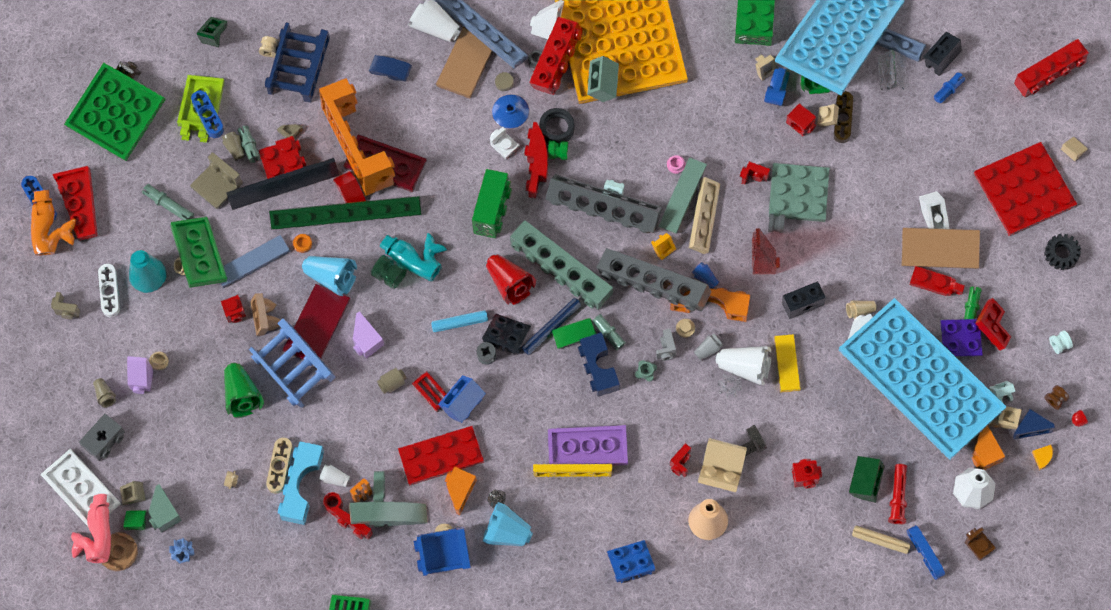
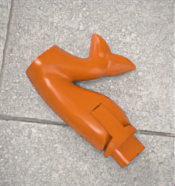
(42, 220)

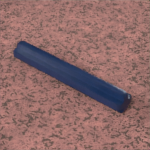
(552, 324)

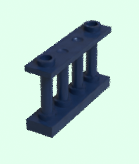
(311, 74)

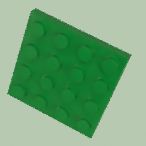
(114, 111)

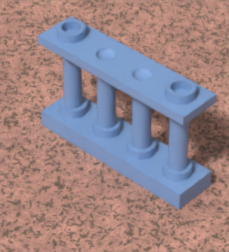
(310, 358)

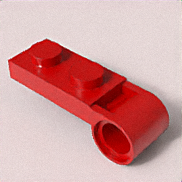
(343, 517)

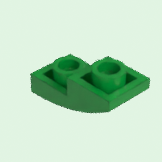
(573, 333)

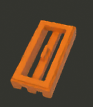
(367, 490)

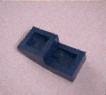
(390, 67)

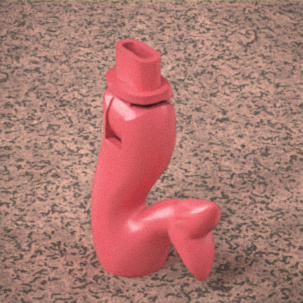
(100, 529)

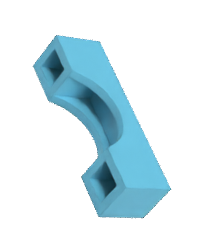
(307, 459)

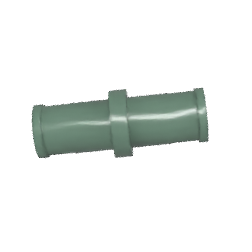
(248, 144)
(608, 332)

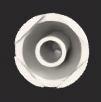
(434, 21)
(747, 362)

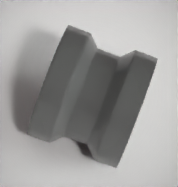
(776, 223)
(487, 357)

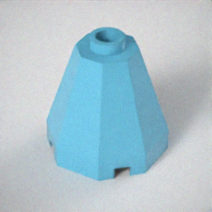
(506, 528)

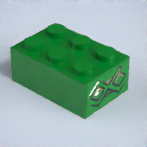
(754, 22)
(491, 203)

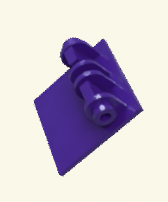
(961, 337)

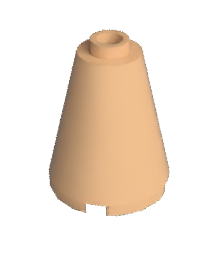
(708, 520)

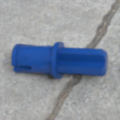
(949, 87)

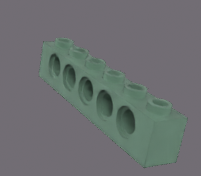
(527, 233)

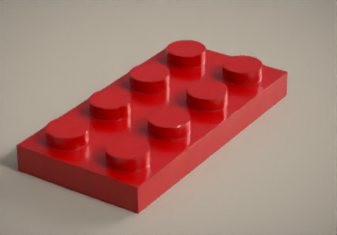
(440, 455)

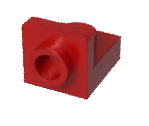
(756, 171)
(233, 309)
(683, 457)

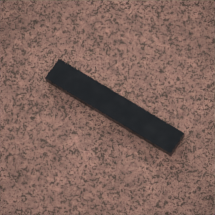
(282, 183)

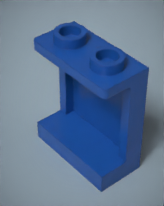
(442, 551)

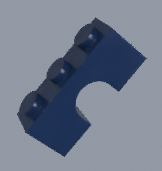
(603, 380)

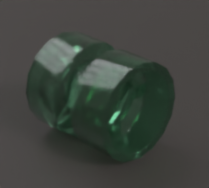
(386, 270)

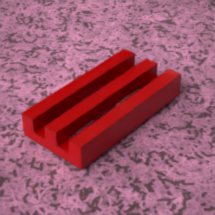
(423, 393)

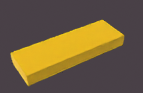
(787, 363)

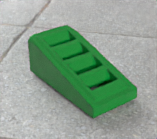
(357, 600)

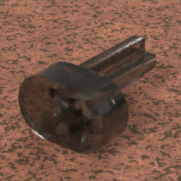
(756, 441)

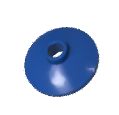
(512, 118)

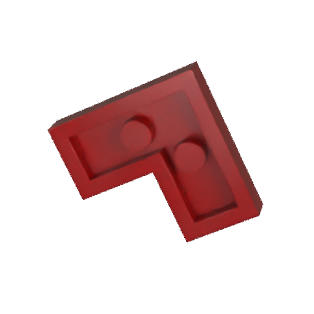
(989, 324)

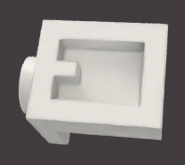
(503, 143)

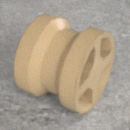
(269, 46)

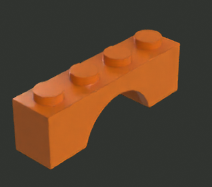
(733, 303)

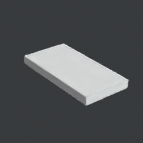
(77, 484)

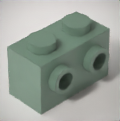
(603, 79)

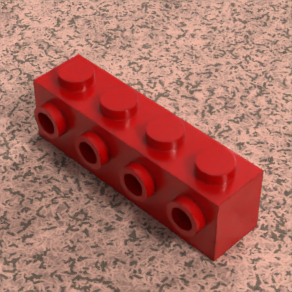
(556, 55)
(1050, 68)

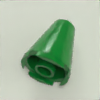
(240, 392)

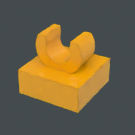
(663, 246)

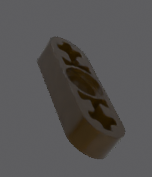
(847, 130)

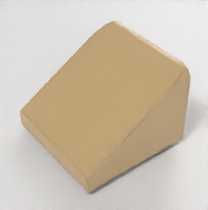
(1073, 148)

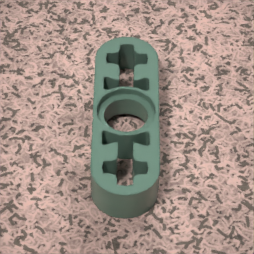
(379, 489)

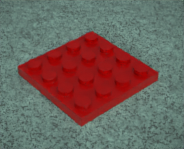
(1025, 188)

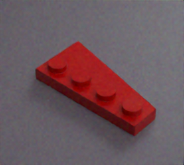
(79, 200)

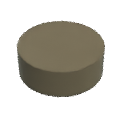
(504, 81)

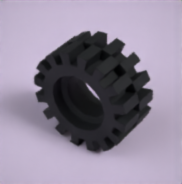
(1067, 242)

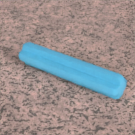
(459, 321)

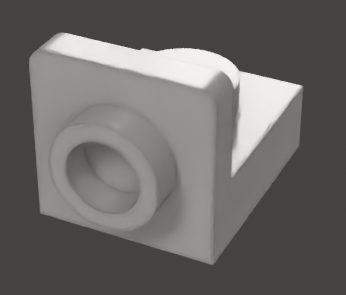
(667, 343)

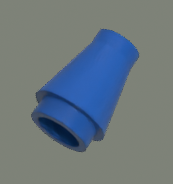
(705, 275)

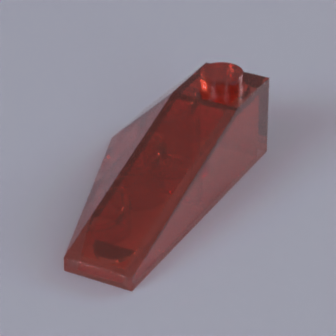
(763, 254)

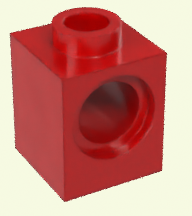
(801, 120)

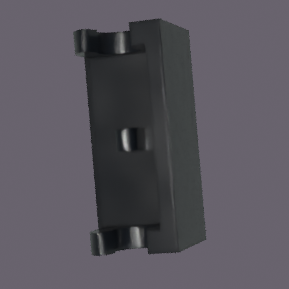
(943, 53)

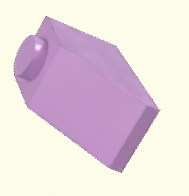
(365, 337)
(139, 374)

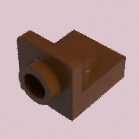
(979, 543)

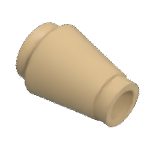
(857, 308)

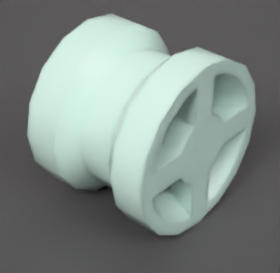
(1061, 342)

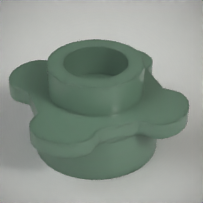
(644, 365)

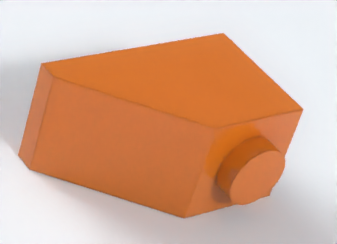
(987, 450)
(459, 487)

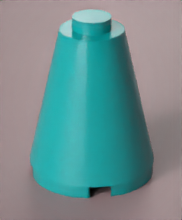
(146, 272)

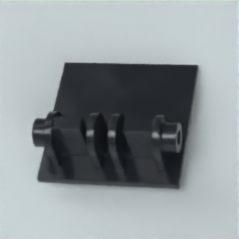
(506, 333)

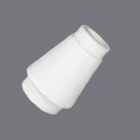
(334, 476)

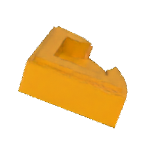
(1043, 456)

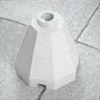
(974, 488)

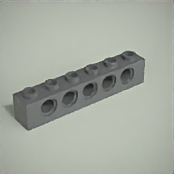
(649, 211)
(612, 260)

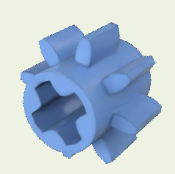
(181, 550)

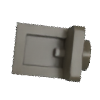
(66, 310)

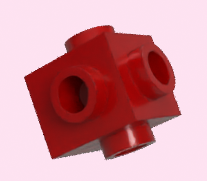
(806, 473)

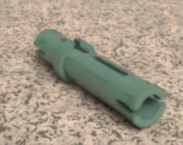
(162, 199)

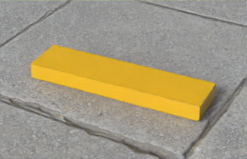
(572, 470)

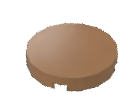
(122, 552)

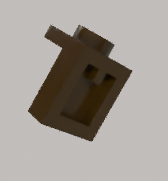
(128, 68)

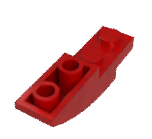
(537, 157)

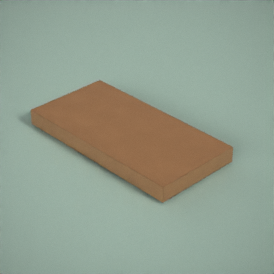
(464, 65)
(940, 248)

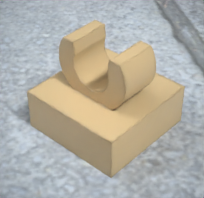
(765, 66)

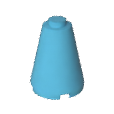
(331, 272)

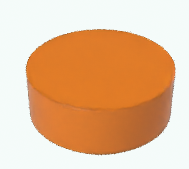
(302, 243)

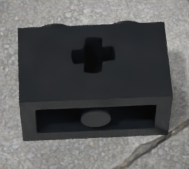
(803, 300)

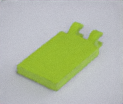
(188, 117)

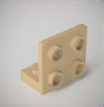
(722, 465)

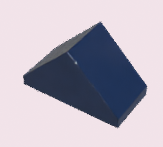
(1033, 425)

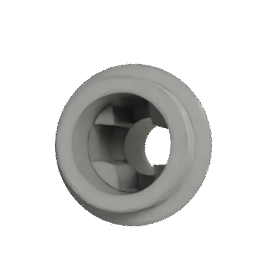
(708, 347)

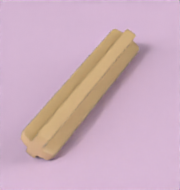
(881, 539)

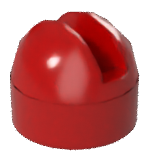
(1079, 418)

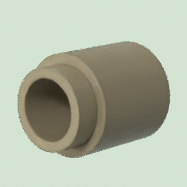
(391, 380)

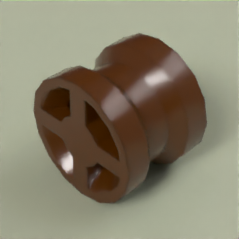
(1057, 397)

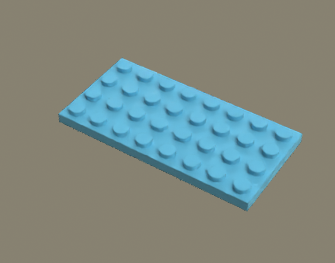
(837, 39)
(922, 378)

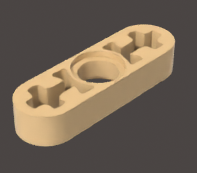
(282, 480)

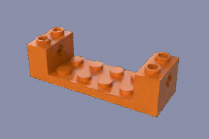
(372, 172)

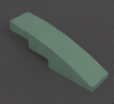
(683, 195)
(388, 513)

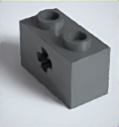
(103, 427)

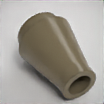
(233, 145)
(104, 394)

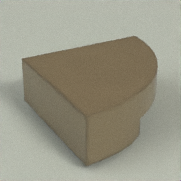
(290, 130)

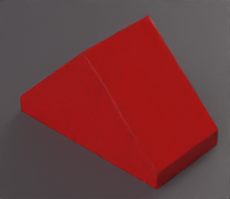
(349, 188)

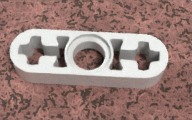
(115, 302)

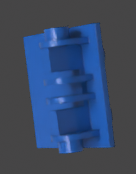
(631, 561)

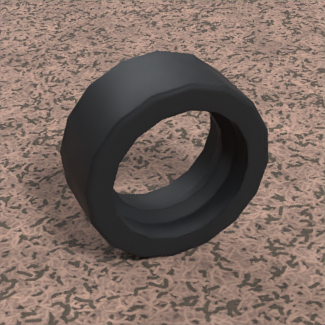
(552, 113)

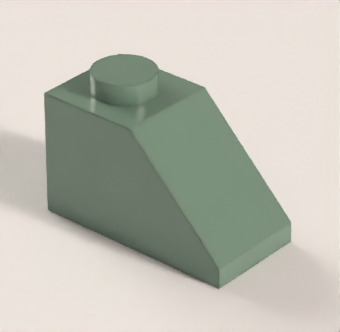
(162, 511)

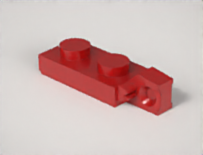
(935, 282)

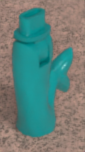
(406, 255)

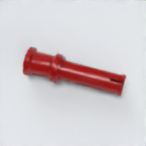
(898, 502)

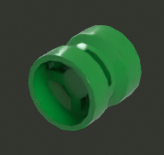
(558, 150)

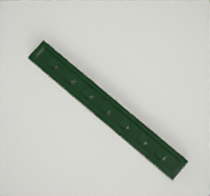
(345, 212)

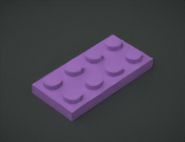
(588, 445)

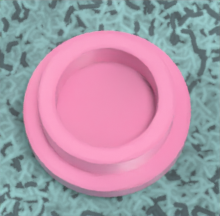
(676, 164)

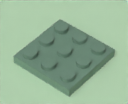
(799, 192)

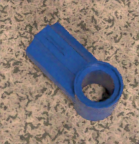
(777, 90)

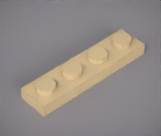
(704, 215)

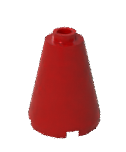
(510, 279)

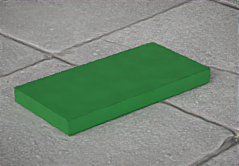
(198, 252)

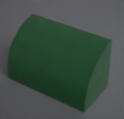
(866, 478)

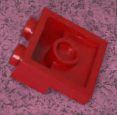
(282, 157)

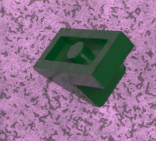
(211, 31)

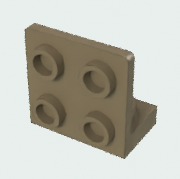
(216, 181)

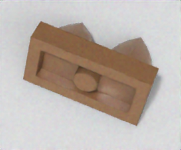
(260, 307)

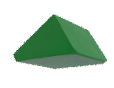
(135, 520)

